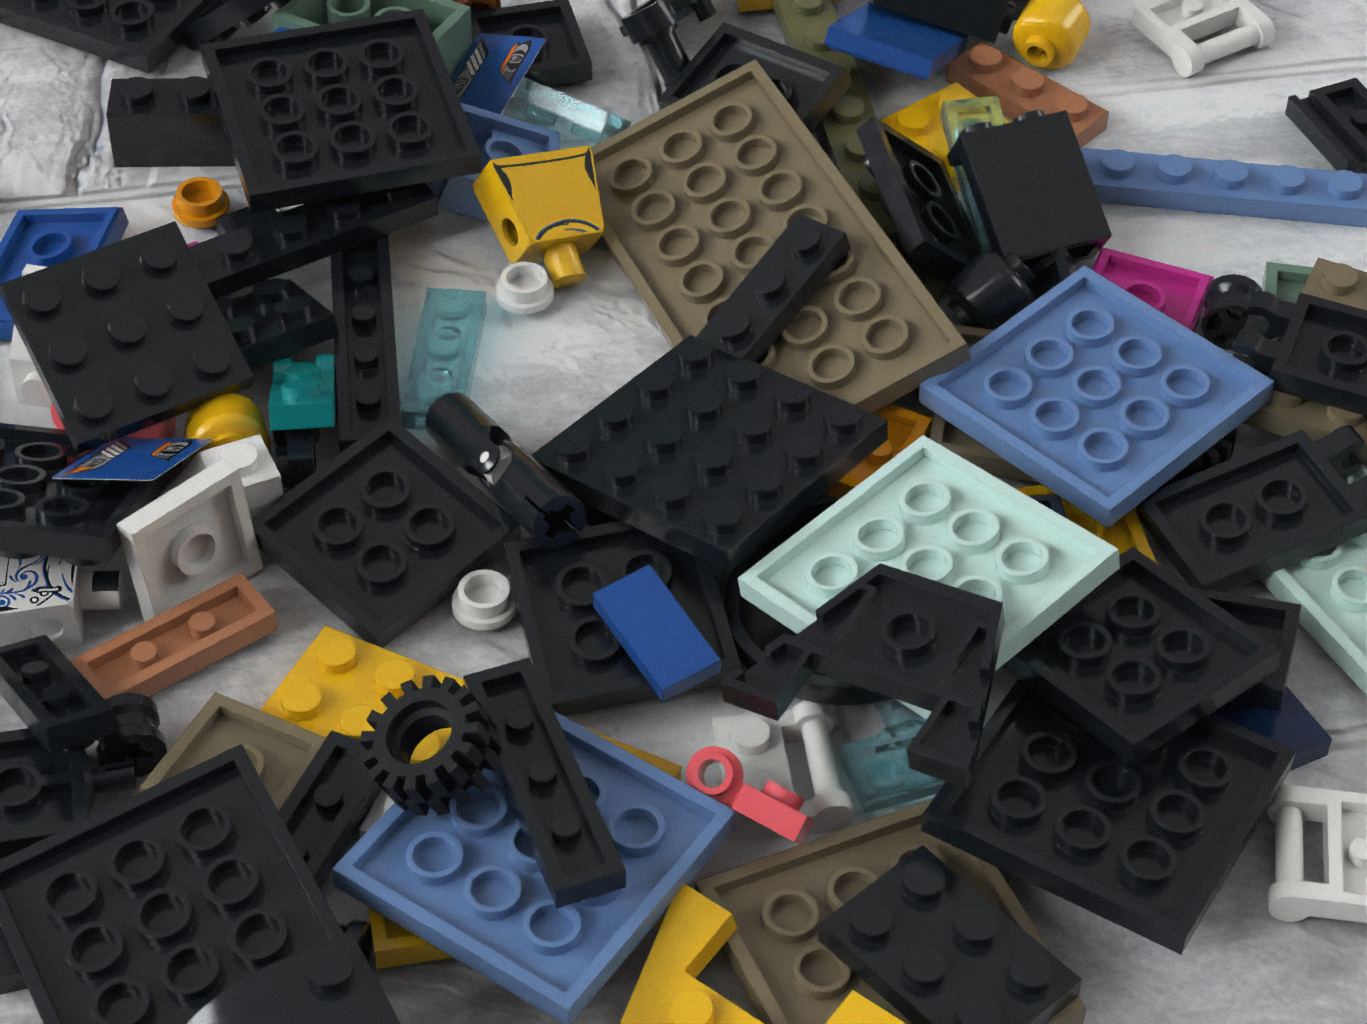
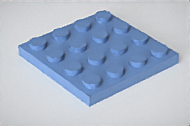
(1097, 395)
(481, 898)

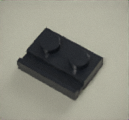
(1334, 122)

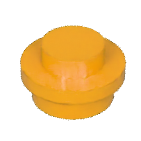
(200, 203)

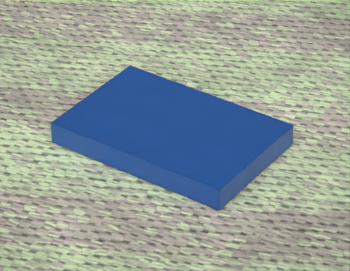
(895, 40)
(52, 237)

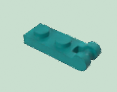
(303, 393)

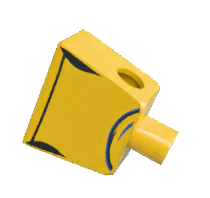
(544, 209)

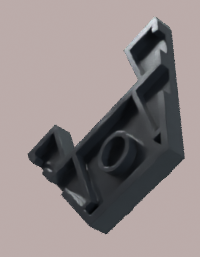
(899, 640)

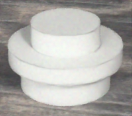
(524, 288)
(484, 600)

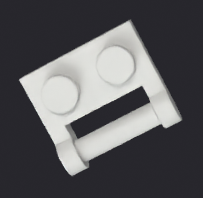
(1177, 23)
(763, 755)
(1344, 855)

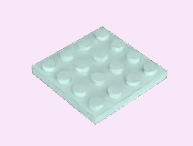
(945, 523)

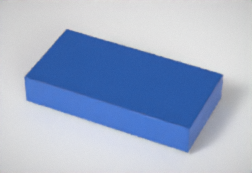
(656, 633)

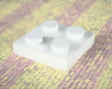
(190, 539)

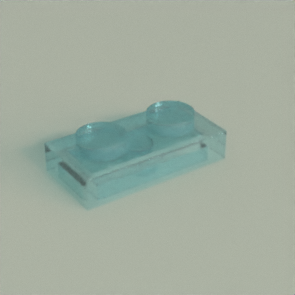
(587, 119)

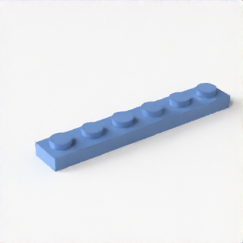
(1228, 187)

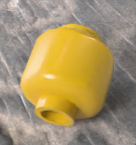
(1051, 30)
(225, 421)

